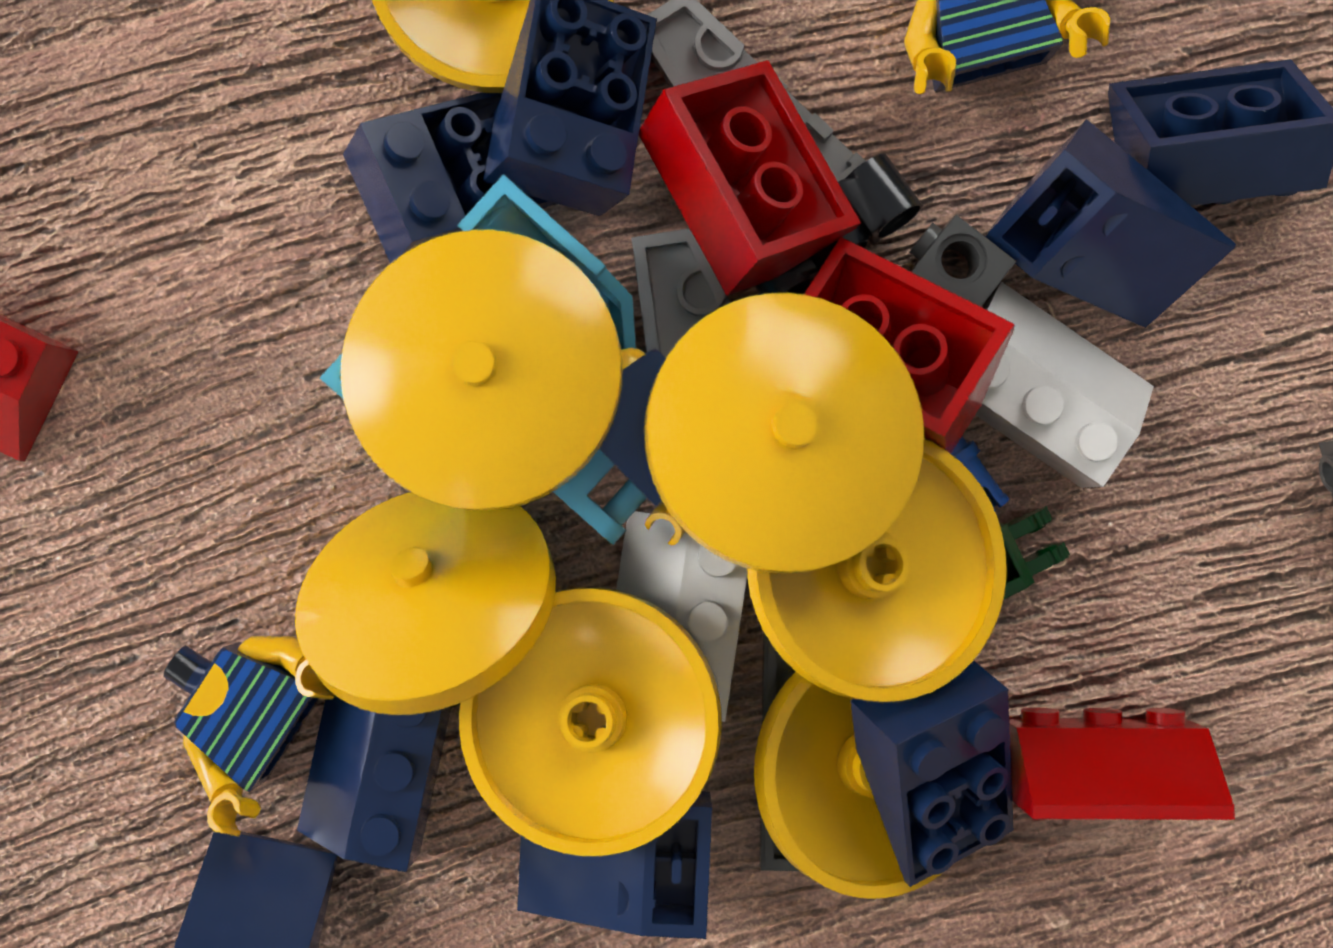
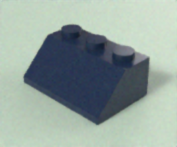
(1227, 131)
(372, 783)

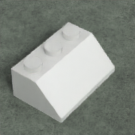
(1062, 394)
(690, 586)

